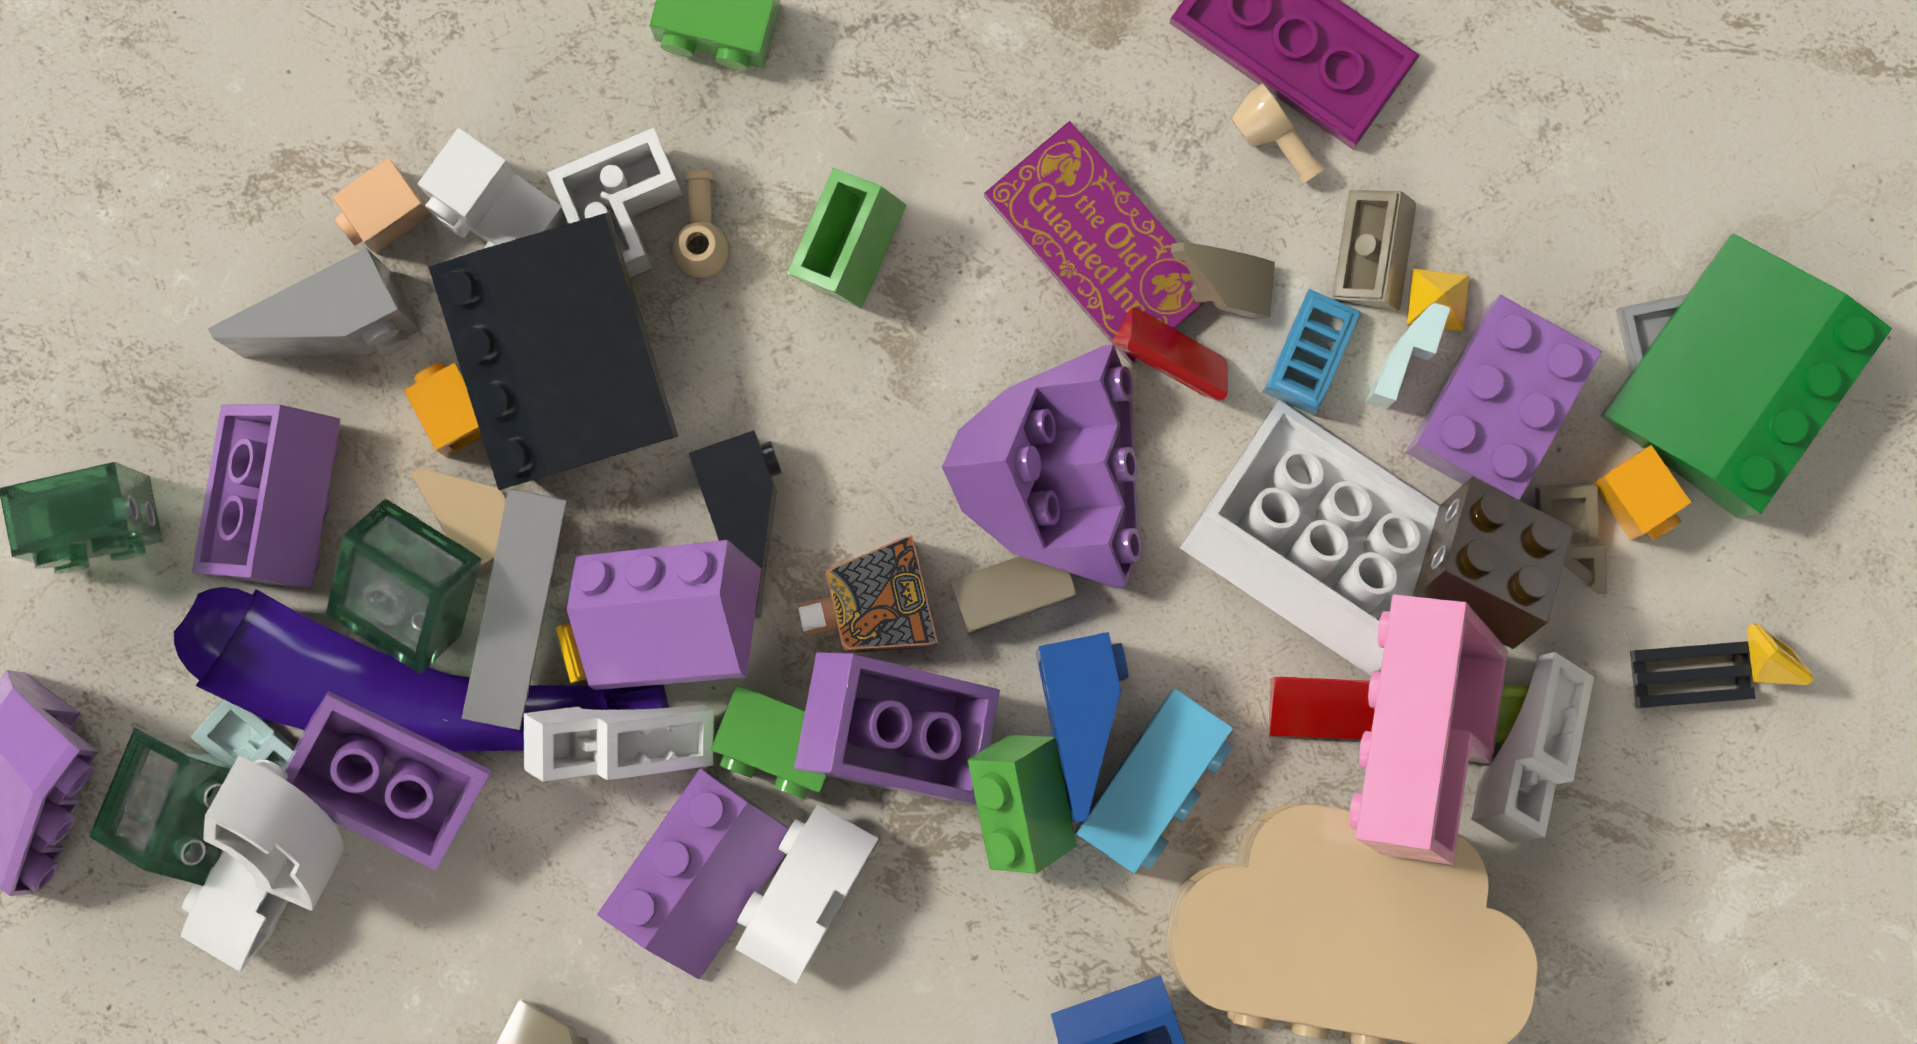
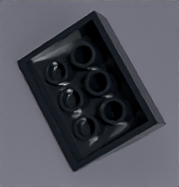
(553, 351)

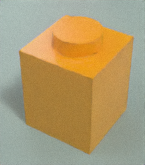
(444, 408)
(1643, 495)

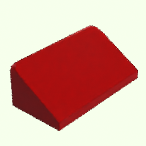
(1173, 354)
(1319, 708)

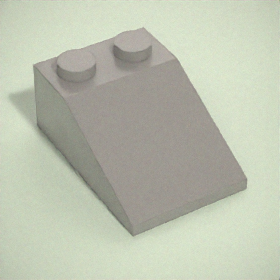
(336, 312)

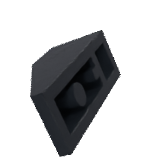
(740, 494)

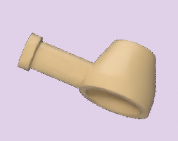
(1264, 121)
(699, 209)

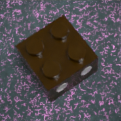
(1495, 559)

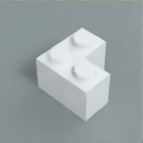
(619, 181)
(482, 194)

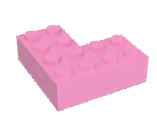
(1431, 717)

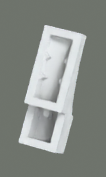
(617, 741)
(1539, 752)

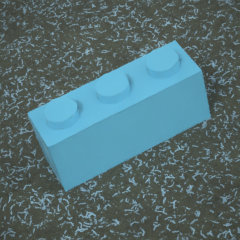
(1156, 782)

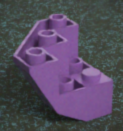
(1056, 469)
(39, 777)

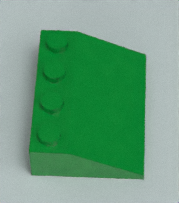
(1745, 375)

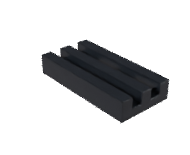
(1740, 670)

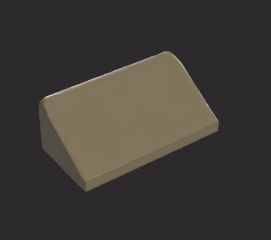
(1374, 249)
(1009, 592)

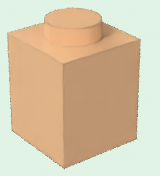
(379, 207)

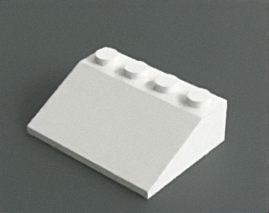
(1316, 534)

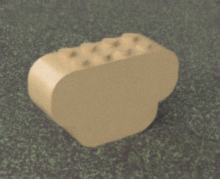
(1350, 938)

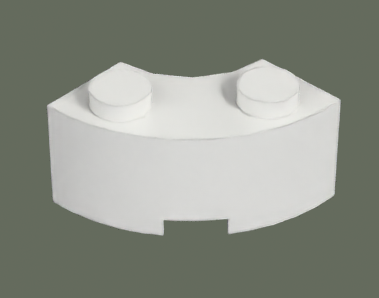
(274, 832)
(805, 893)
(230, 914)

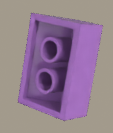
(267, 494)
(664, 614)
(384, 780)
(697, 874)

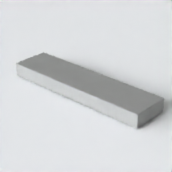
(514, 609)

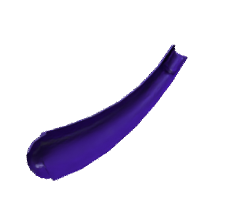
(285, 664)

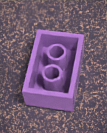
(1504, 399)
(894, 726)

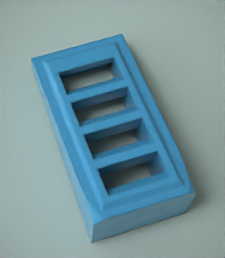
(1296, 393)

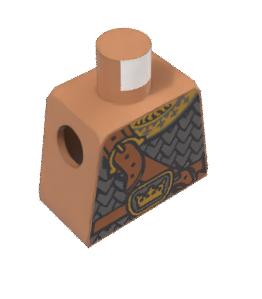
(875, 602)

